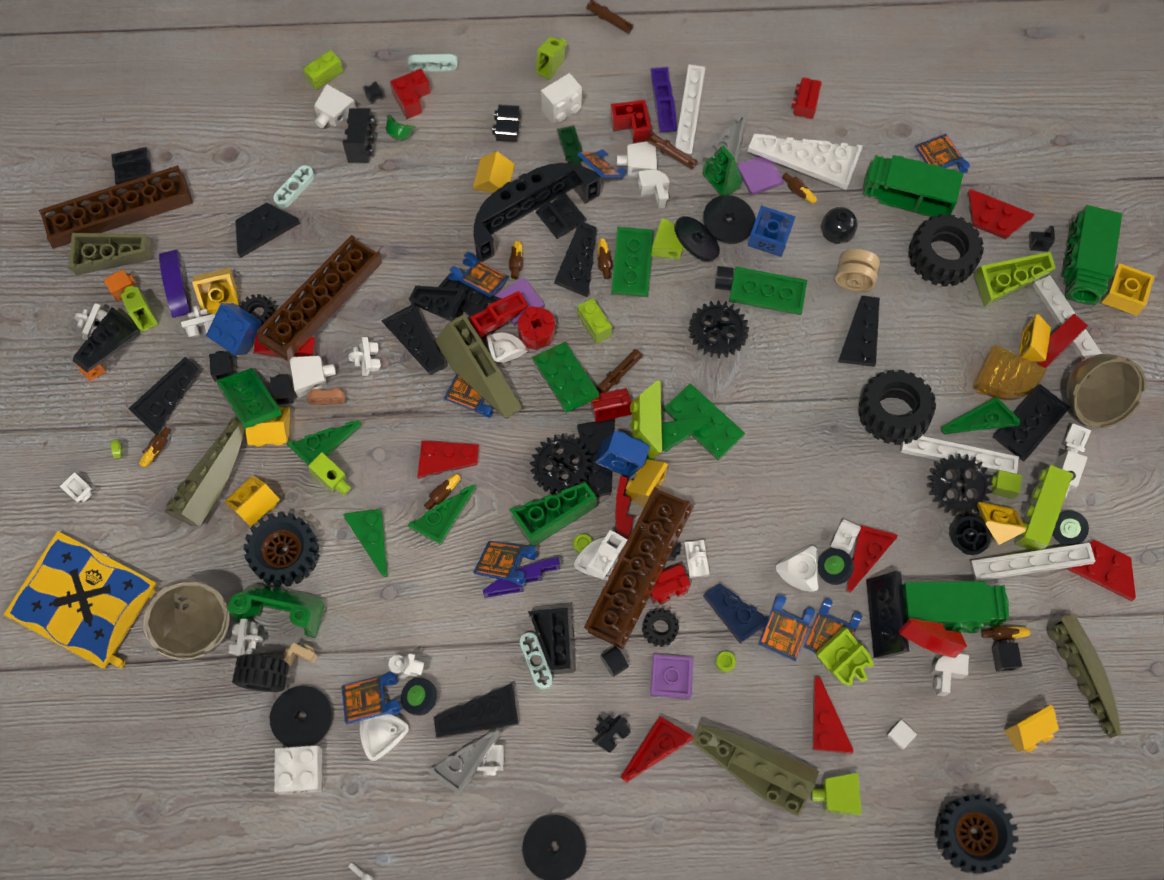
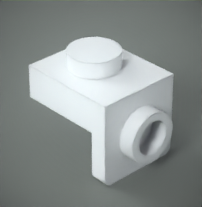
(1076, 438)
(76, 488)
(845, 536)
(493, 761)

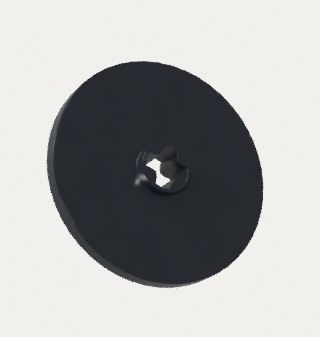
(730, 231)
(696, 238)
(286, 710)
(567, 837)

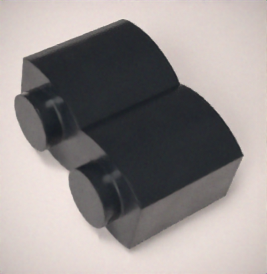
(507, 123)

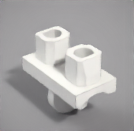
(95, 315)
(192, 325)
(363, 354)
(696, 559)
(247, 638)
(405, 666)

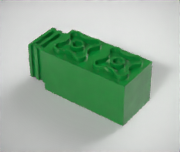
(913, 185)
(1091, 254)
(957, 605)

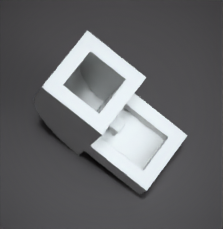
(654, 183)
(606, 555)
(945, 669)

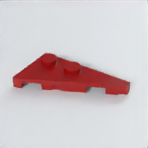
(868, 550)
(827, 728)
(659, 743)

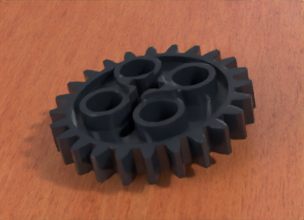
(718, 329)
(571, 450)
(942, 484)

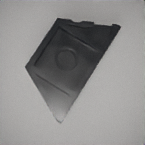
(261, 227)

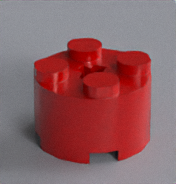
(544, 323)

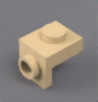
(305, 652)

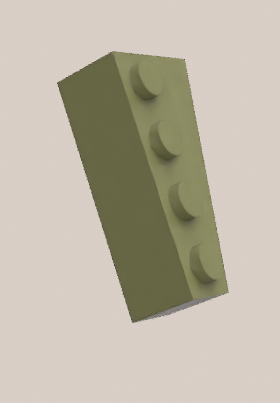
(104, 250)

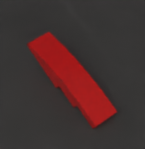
(623, 523)

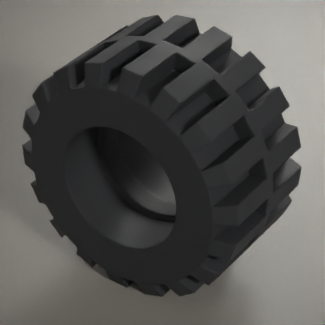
(260, 673)

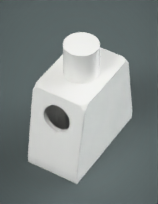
(332, 107)
(638, 158)
(309, 374)
(1074, 464)

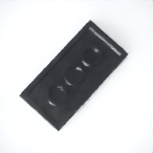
(1037, 418)
(887, 614)

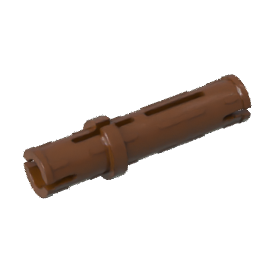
(604, 13)
(674, 152)
(614, 377)

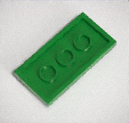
(632, 261)
(768, 290)
(565, 377)
(248, 398)
(719, 434)

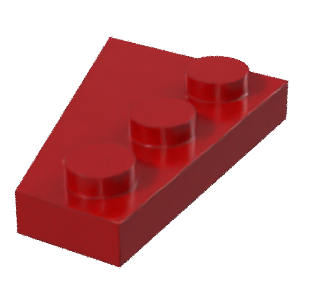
(445, 456)

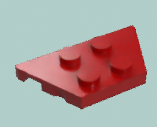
(995, 215)
(1110, 570)

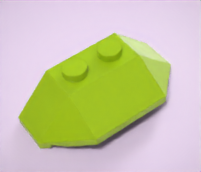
(647, 419)

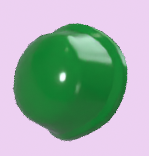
(398, 130)

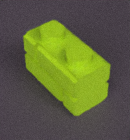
(322, 69)
(594, 320)

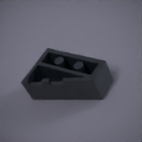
(359, 135)
(556, 638)

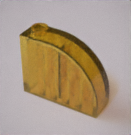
(1007, 375)

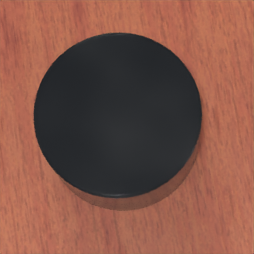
(724, 278)
(614, 661)

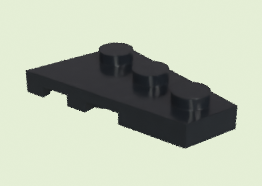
(438, 300)

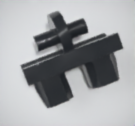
(607, 729)

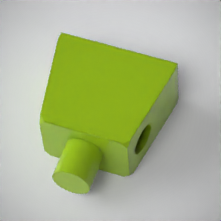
(550, 57)
(666, 242)
(134, 301)
(323, 469)
(840, 795)

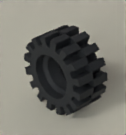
(259, 301)
(656, 639)

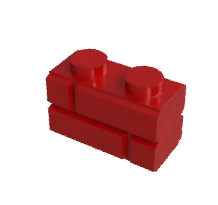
(807, 97)
(611, 405)
(670, 583)

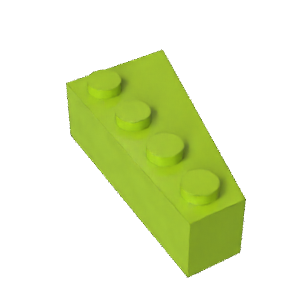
(1009, 276)
(1044, 508)

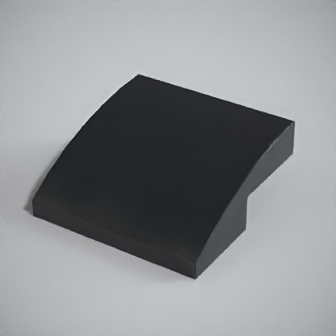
(131, 165)
(560, 215)

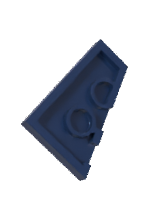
(737, 616)

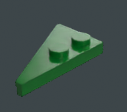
(986, 416)
(678, 431)
(323, 441)
(439, 521)
(370, 533)

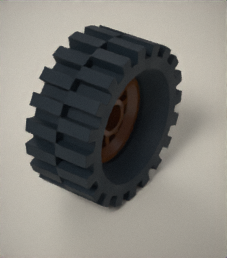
(261, 543)
(998, 826)

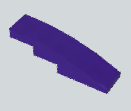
(663, 99)
(531, 573)

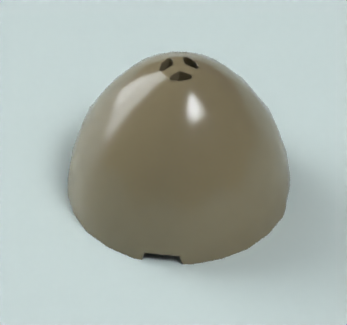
(1105, 389)
(189, 630)

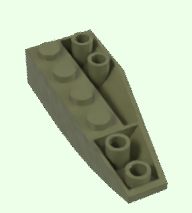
(476, 366)
(207, 479)
(1087, 669)
(759, 767)

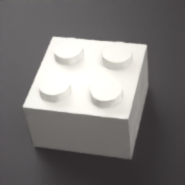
(561, 99)
(298, 770)

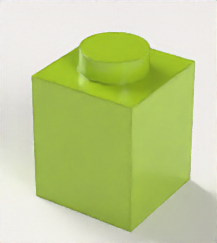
(1006, 484)

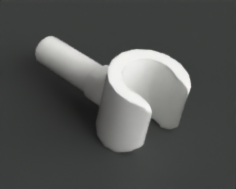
(364, 876)

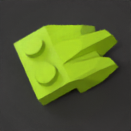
(845, 657)

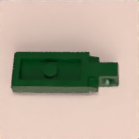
(570, 144)

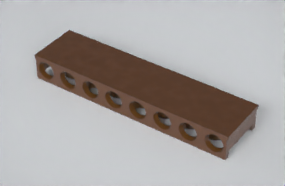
(117, 208)
(318, 300)
(638, 568)

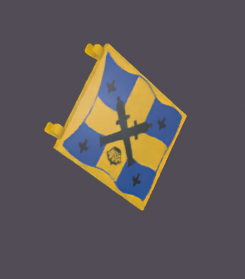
(81, 600)

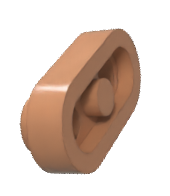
(326, 397)

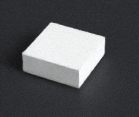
(901, 734)

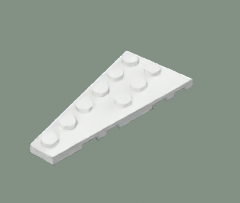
(812, 157)

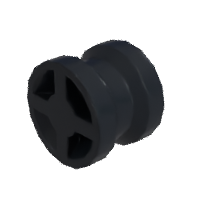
(372, 91)

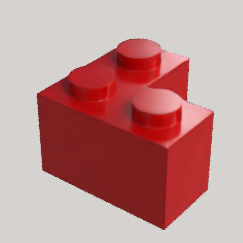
(408, 90)
(631, 116)

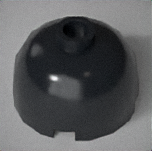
(839, 225)
(971, 535)

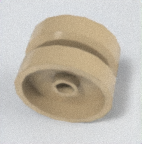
(857, 270)

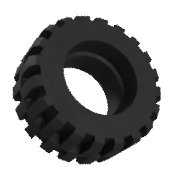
(949, 230)
(892, 427)

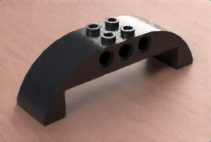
(528, 194)

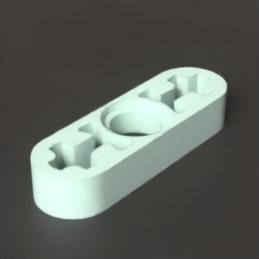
(443, 62)
(293, 194)
(525, 649)

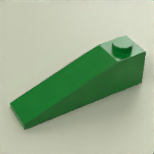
(722, 172)

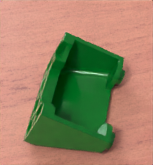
(303, 608)

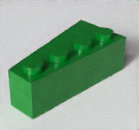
(549, 515)

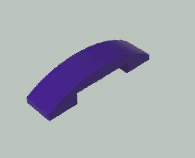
(173, 283)

